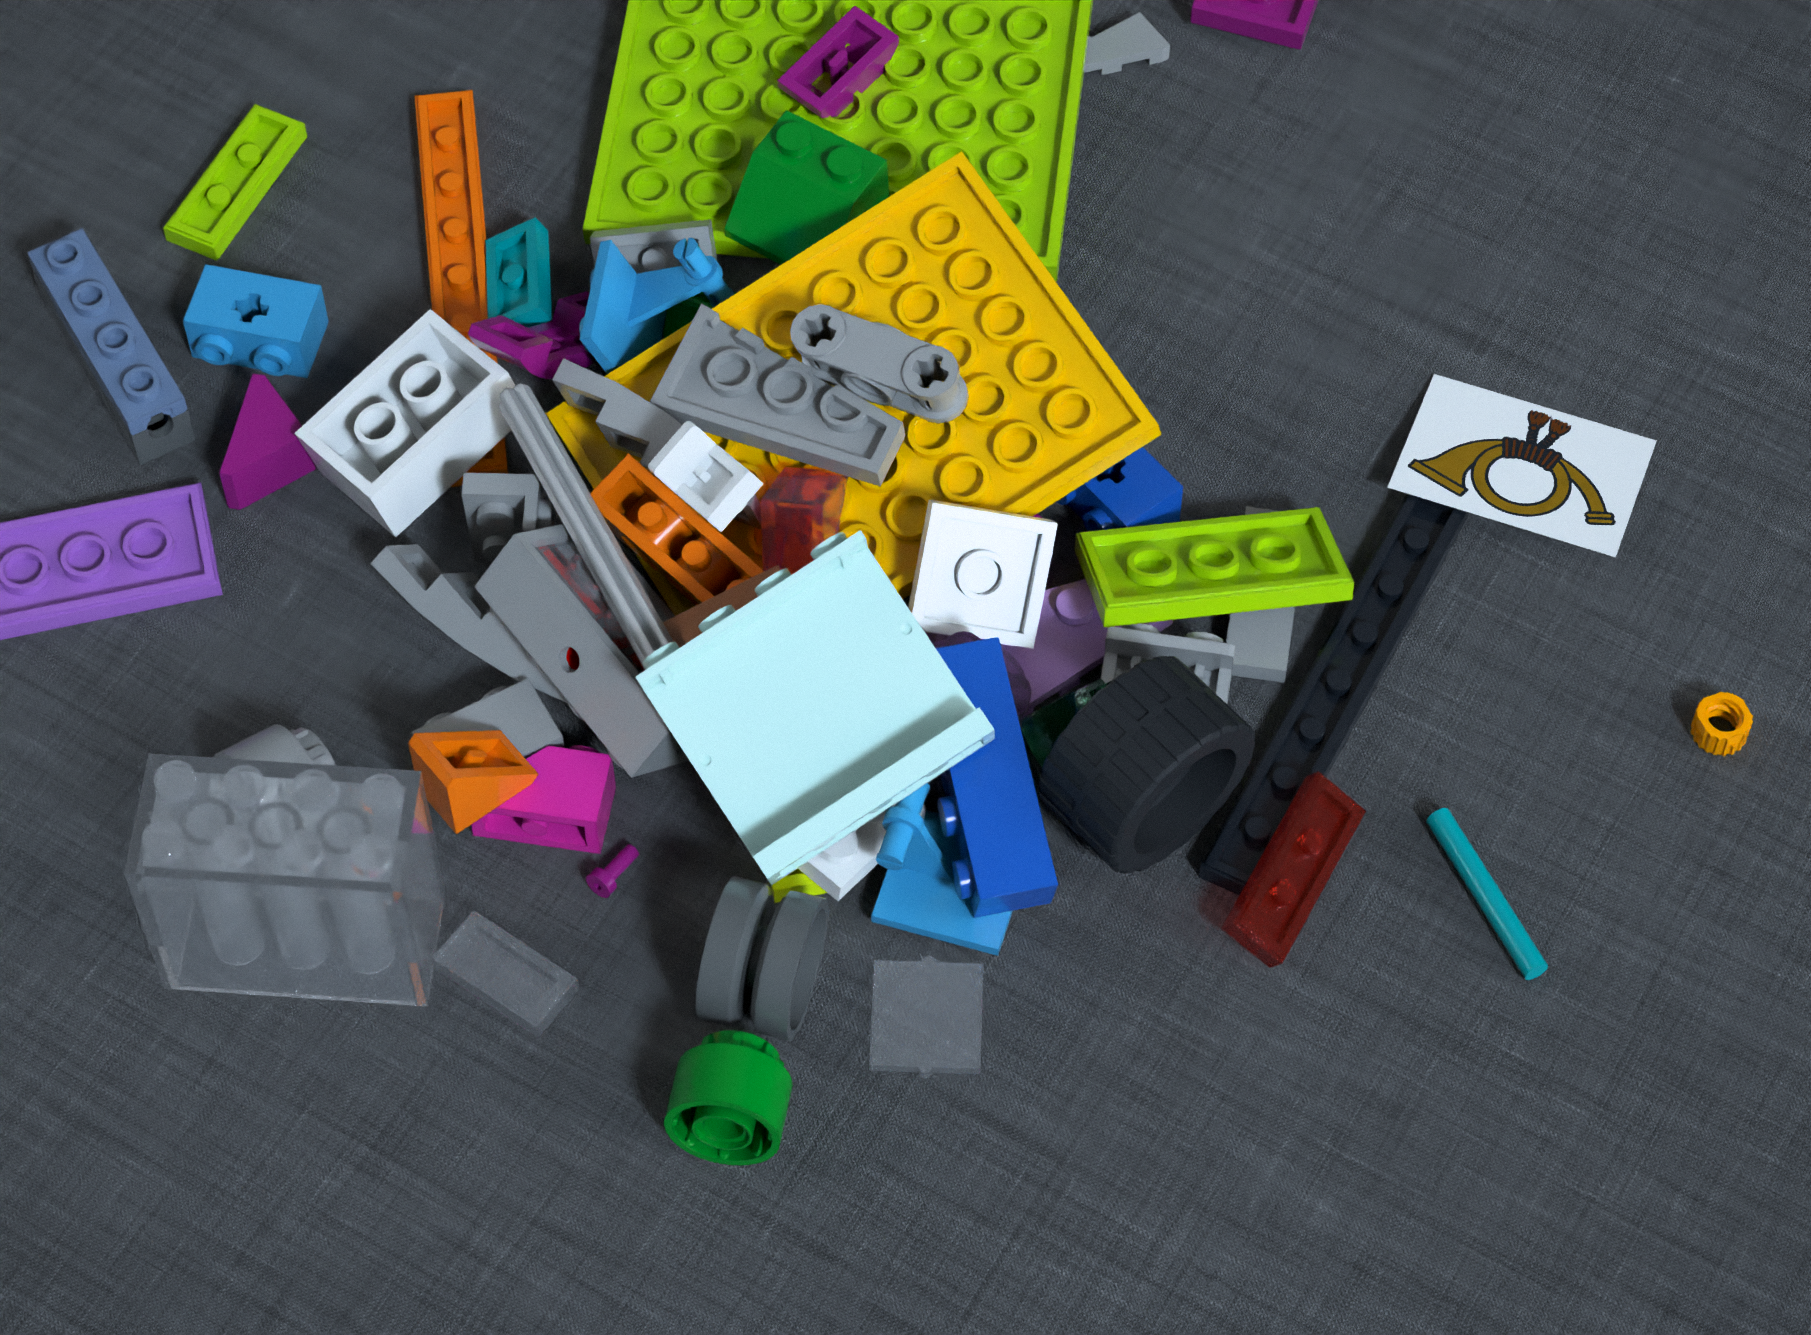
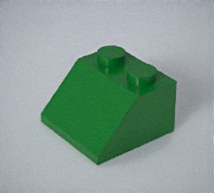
(803, 188)

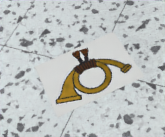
(1523, 465)

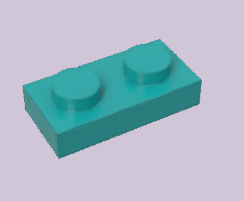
(519, 274)

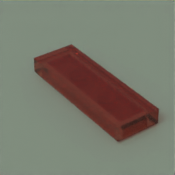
(1293, 870)

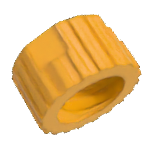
(1729, 708)

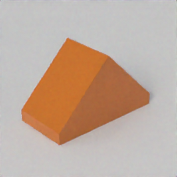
(469, 773)

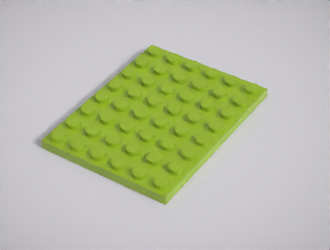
(968, 76)

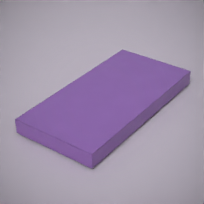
(106, 560)

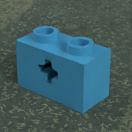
(256, 321)

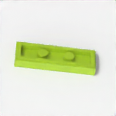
(235, 182)

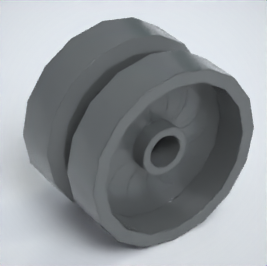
(761, 958)

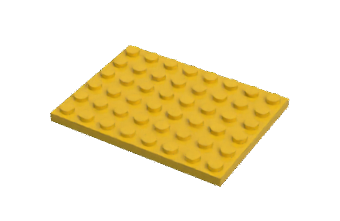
(958, 275)

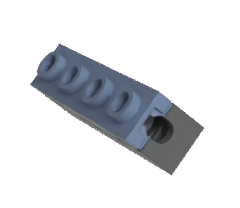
(111, 346)

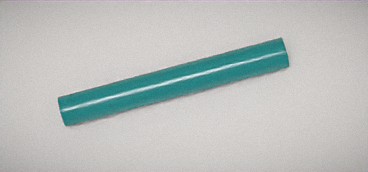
(1487, 894)

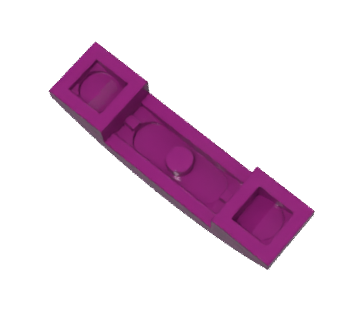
(540, 346)

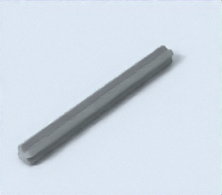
(584, 521)

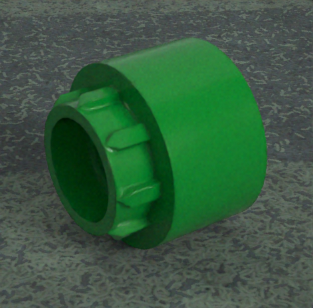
(729, 1099)

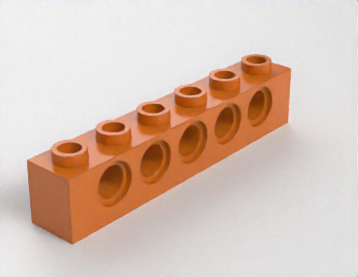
(670, 533)

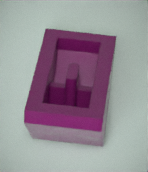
(868, 50)
(262, 448)

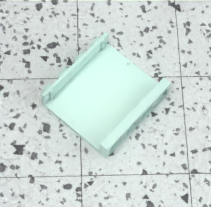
(813, 705)

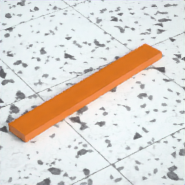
(455, 222)

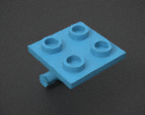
(628, 307)
(920, 884)

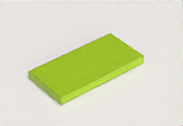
(1213, 567)

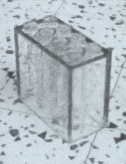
(287, 879)

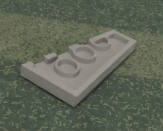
(760, 399)

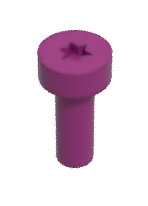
(603, 880)

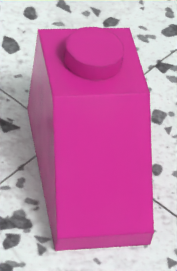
(563, 805)

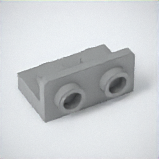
(502, 506)

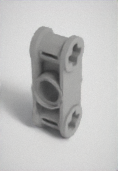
(880, 363)

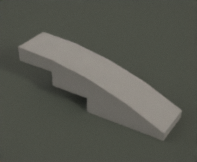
(627, 419)
(459, 612)

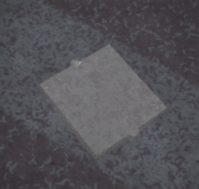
(926, 1017)

